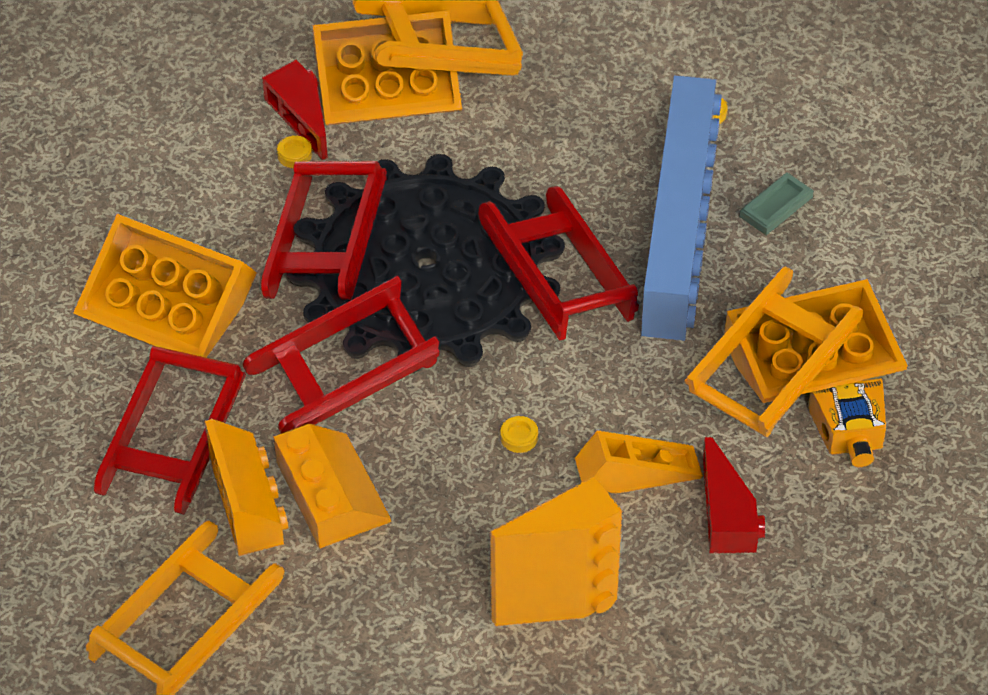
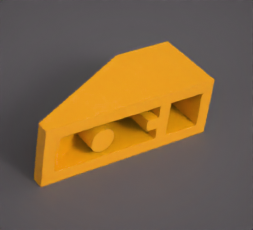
(635, 463)

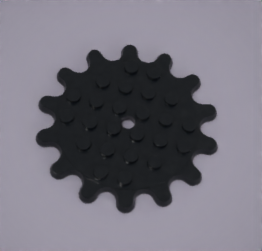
(436, 218)

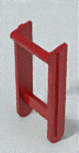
(562, 220)
(346, 263)
(320, 406)
(156, 465)

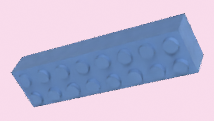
(679, 209)

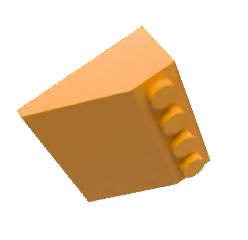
(363, 90)
(163, 288)
(775, 352)
(557, 559)

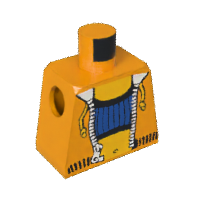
(851, 419)

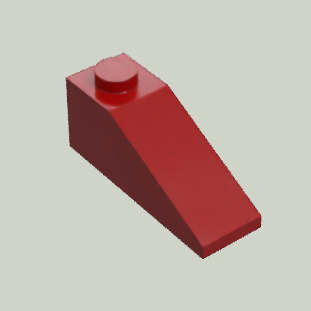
(295, 98)
(729, 505)

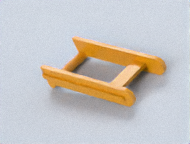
(409, 53)
(793, 316)
(186, 559)

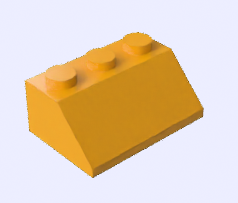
(329, 483)
(245, 488)

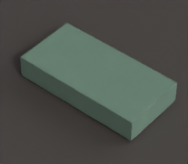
(776, 203)

